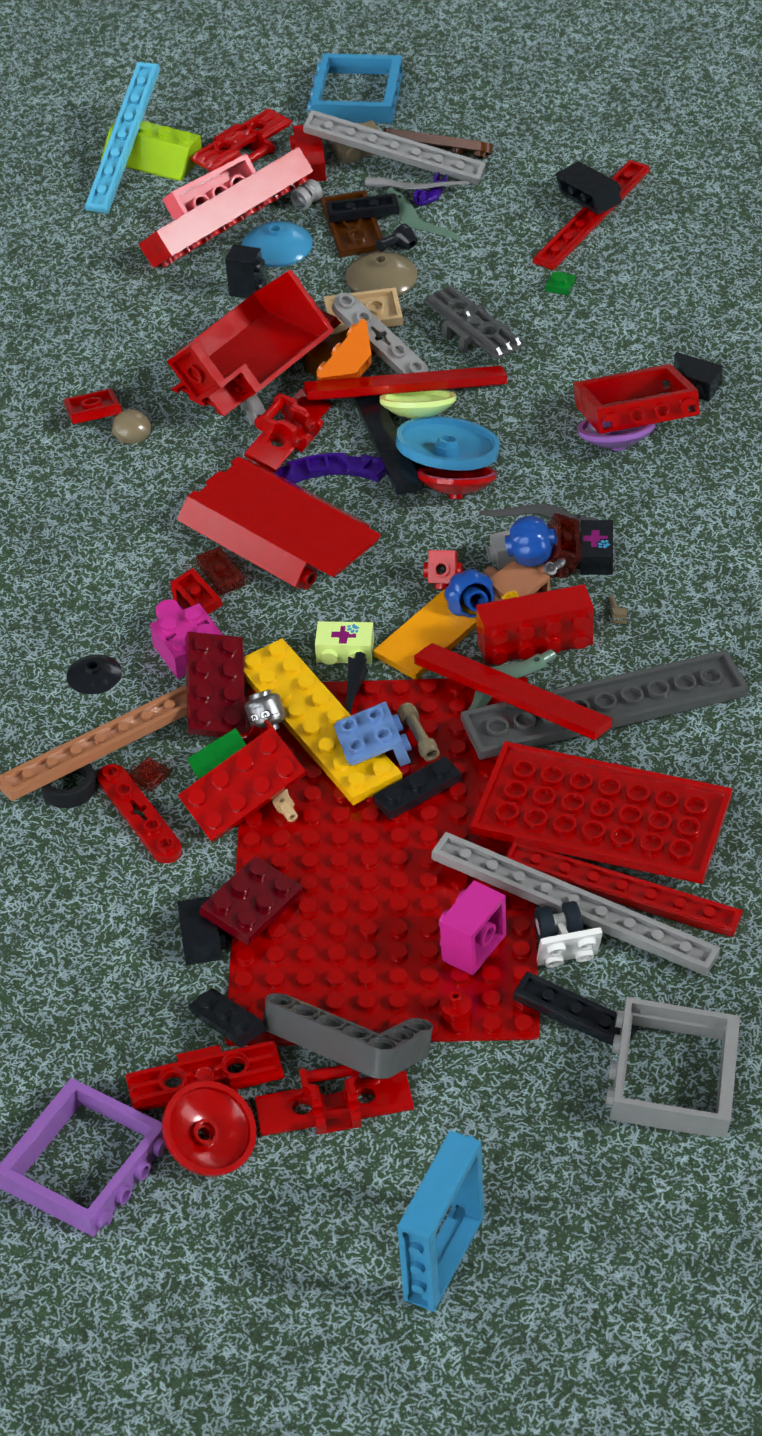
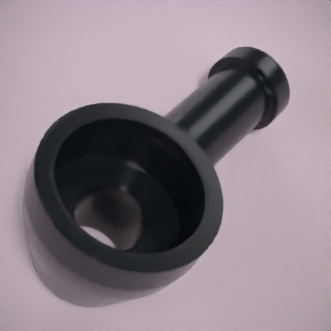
(401, 237)

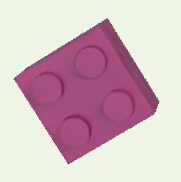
(472, 927)

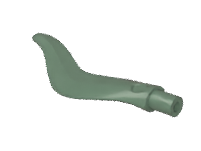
(410, 217)
(516, 670)

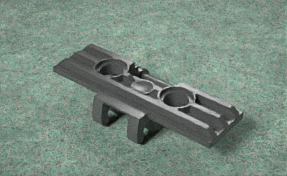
(472, 324)

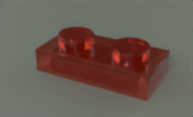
(220, 570)

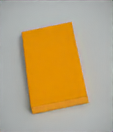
(429, 625)

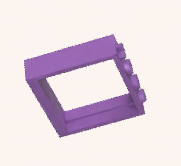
(47, 1127)

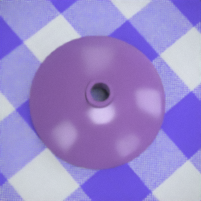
(615, 440)

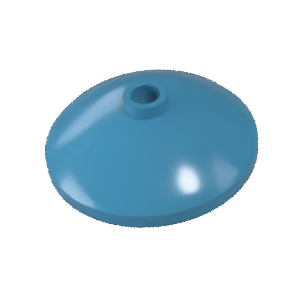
(280, 242)

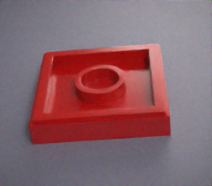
(92, 406)

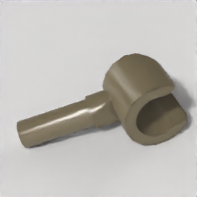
(617, 612)

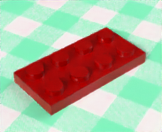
(242, 784)

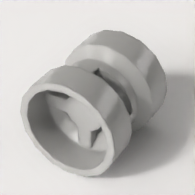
(308, 193)

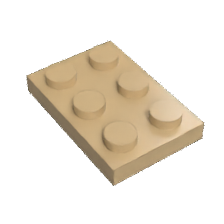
(380, 302)

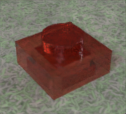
(149, 774)

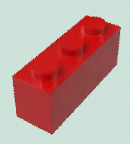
(312, 149)

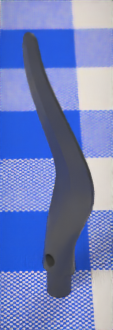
(540, 509)

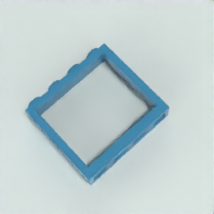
(358, 64)
(429, 1259)

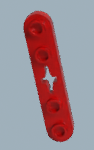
(153, 830)

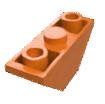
(350, 357)

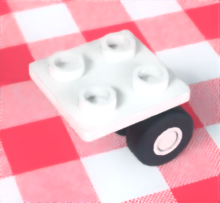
(570, 940)

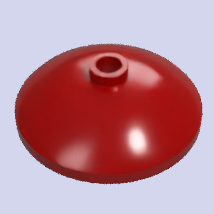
(457, 482)
(220, 1116)

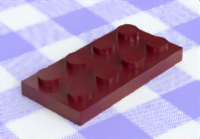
(214, 684)

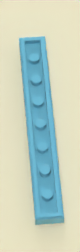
(122, 137)

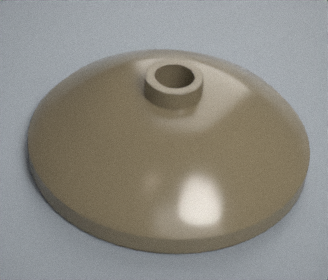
(381, 271)

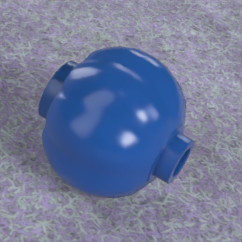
(530, 541)
(470, 589)

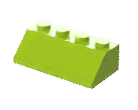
(162, 150)

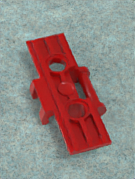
(242, 135)
(298, 430)
(259, 1060)
(334, 1110)

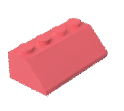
(208, 186)

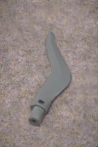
(380, 182)

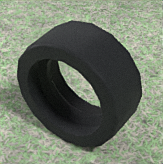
(75, 796)

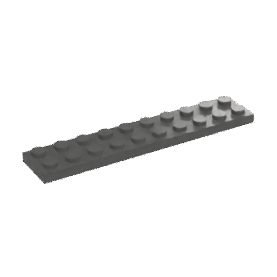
(622, 697)

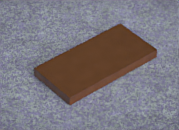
(355, 235)

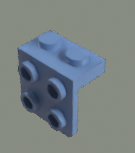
(372, 734)

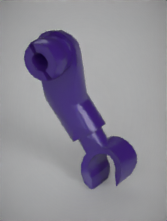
(424, 197)

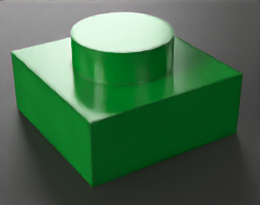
(560, 283)

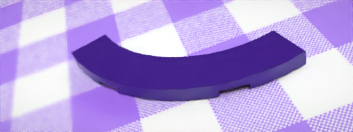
(332, 464)

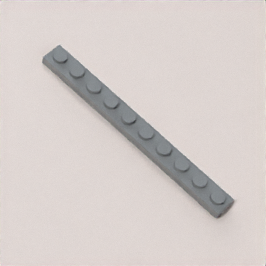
(595, 910)

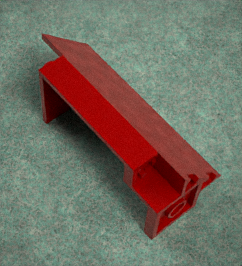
(251, 345)

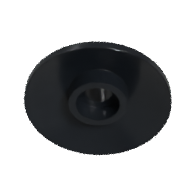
(94, 674)

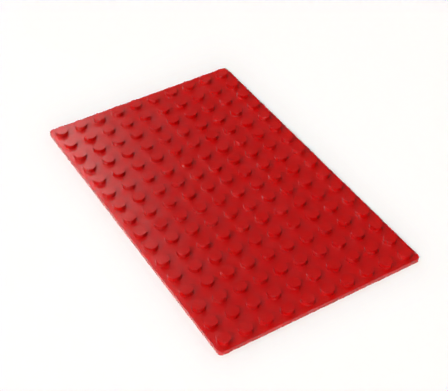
(372, 895)

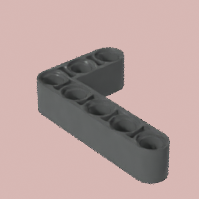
(345, 1041)

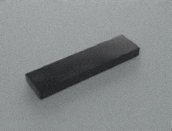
(568, 1008)

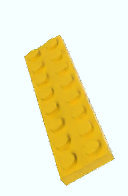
(311, 719)

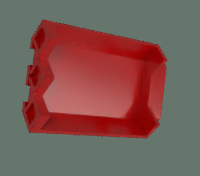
(276, 524)

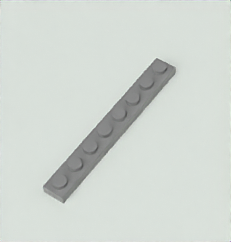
(394, 147)

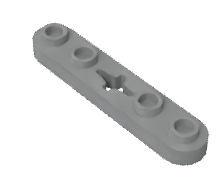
(390, 350)

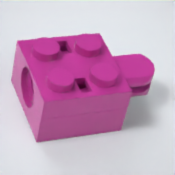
(171, 629)

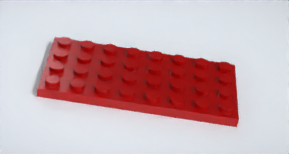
(602, 812)

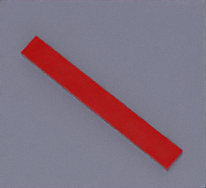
(585, 220)
(404, 383)
(513, 691)
(631, 890)

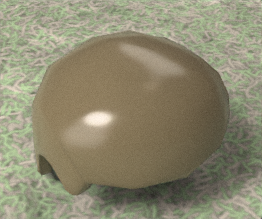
(131, 426)

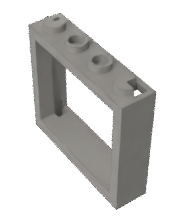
(680, 1020)

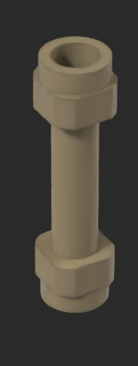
(410, 717)

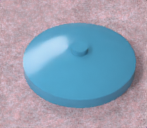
(447, 443)

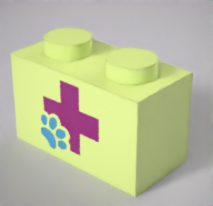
(342, 640)

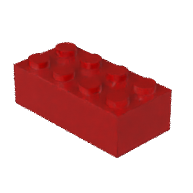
(534, 624)

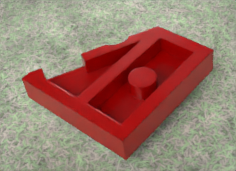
(192, 589)

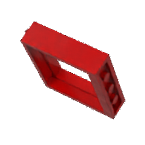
(593, 393)

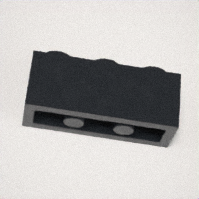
(589, 187)

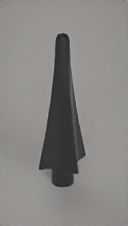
(356, 674)

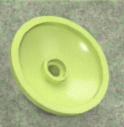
(418, 404)

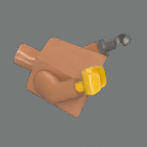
(517, 580)

